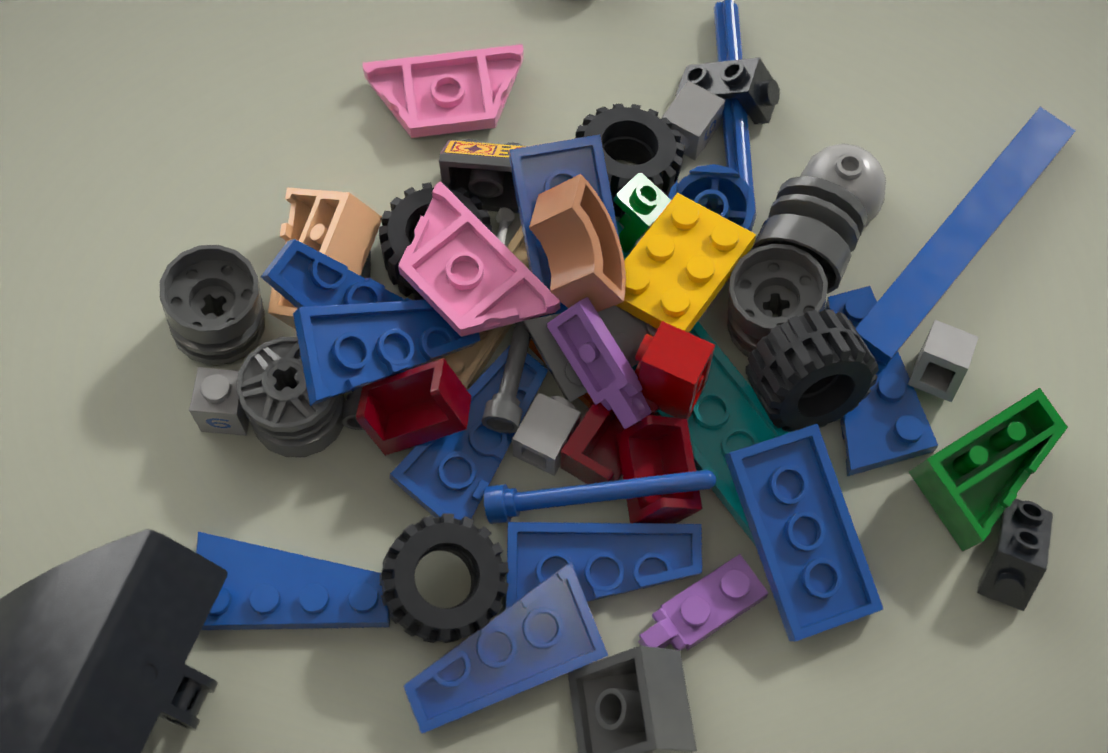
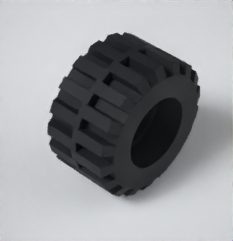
(636, 138)
(401, 221)
(811, 370)
(479, 556)

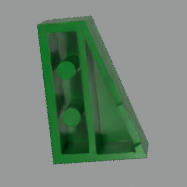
(987, 467)

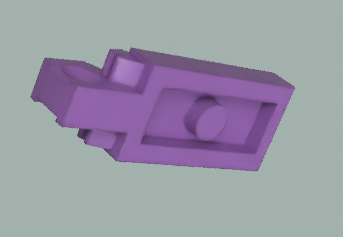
(599, 362)
(705, 606)

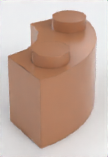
(580, 245)

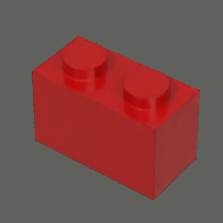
(673, 369)

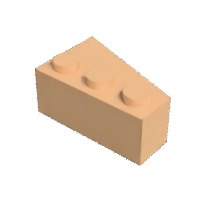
(330, 224)

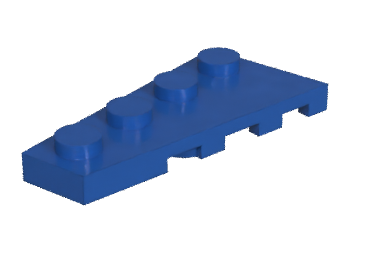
(316, 279)
(369, 342)
(890, 420)
(455, 469)
(604, 555)
(289, 590)
(520, 648)

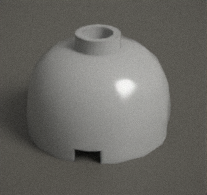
(853, 170)

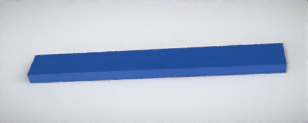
(962, 235)

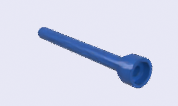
(505, 503)

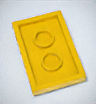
(682, 264)

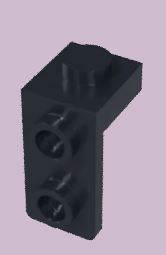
(739, 79)
(1019, 555)

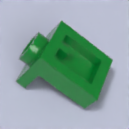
(642, 207)

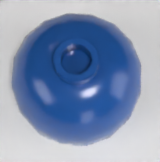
(719, 191)

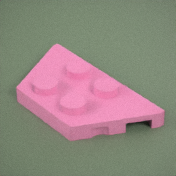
(447, 89)
(470, 271)

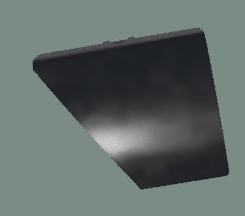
(105, 647)

